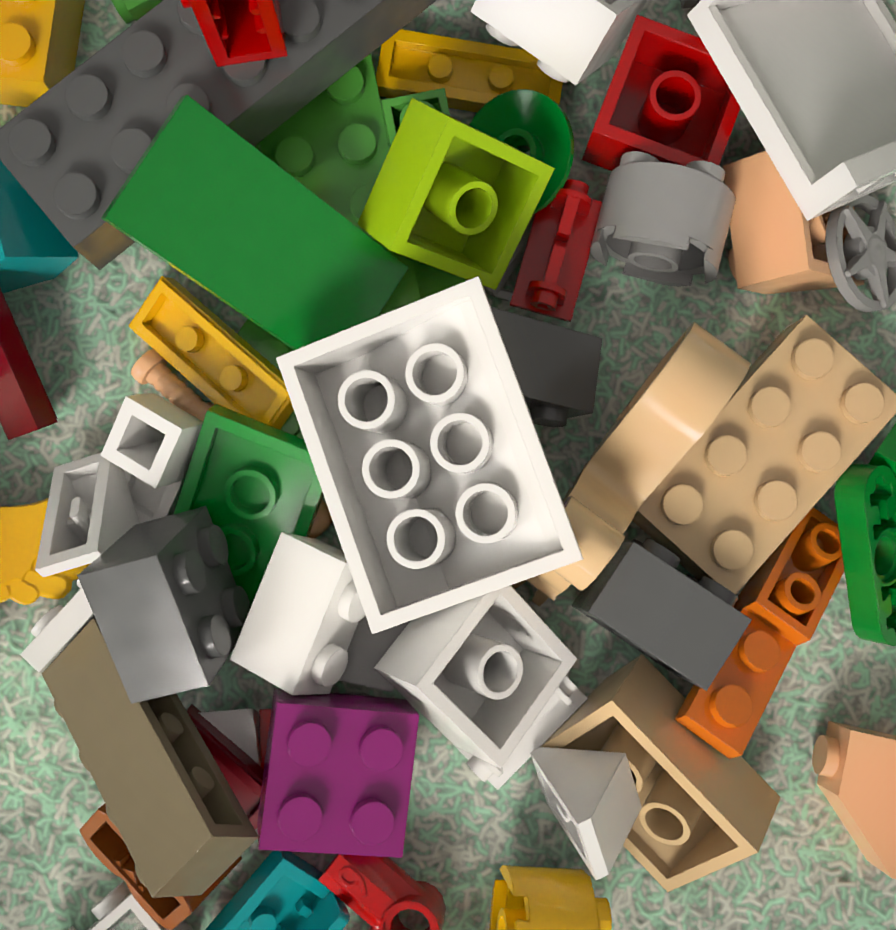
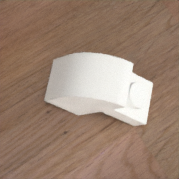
(154, 449)

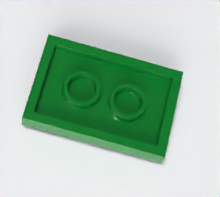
(253, 487)

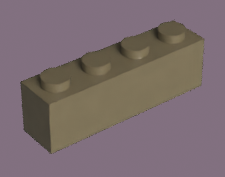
(150, 772)

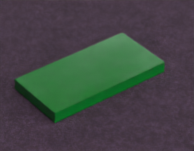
(251, 232)

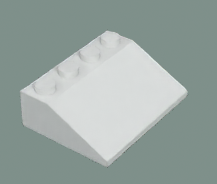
(428, 457)

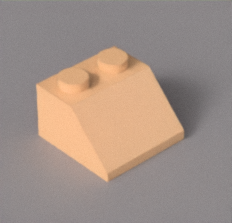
(770, 236)

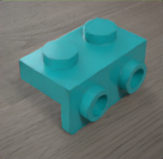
(283, 896)

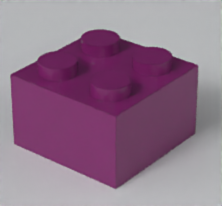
(337, 774)

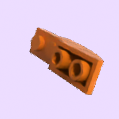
(785, 607)

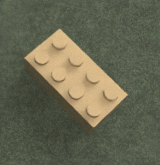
(767, 456)

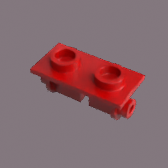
(557, 253)

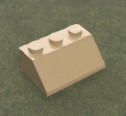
(694, 800)

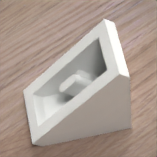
(84, 514)
(591, 799)

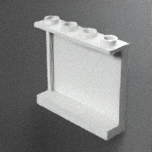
(813, 88)

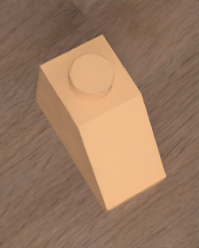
(860, 783)

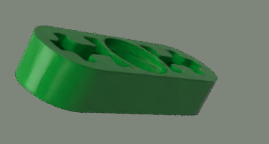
(868, 545)

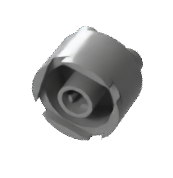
(664, 219)

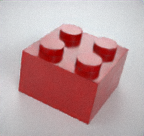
(663, 101)

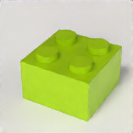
(453, 196)

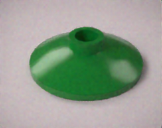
(534, 125)

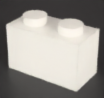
(301, 618)

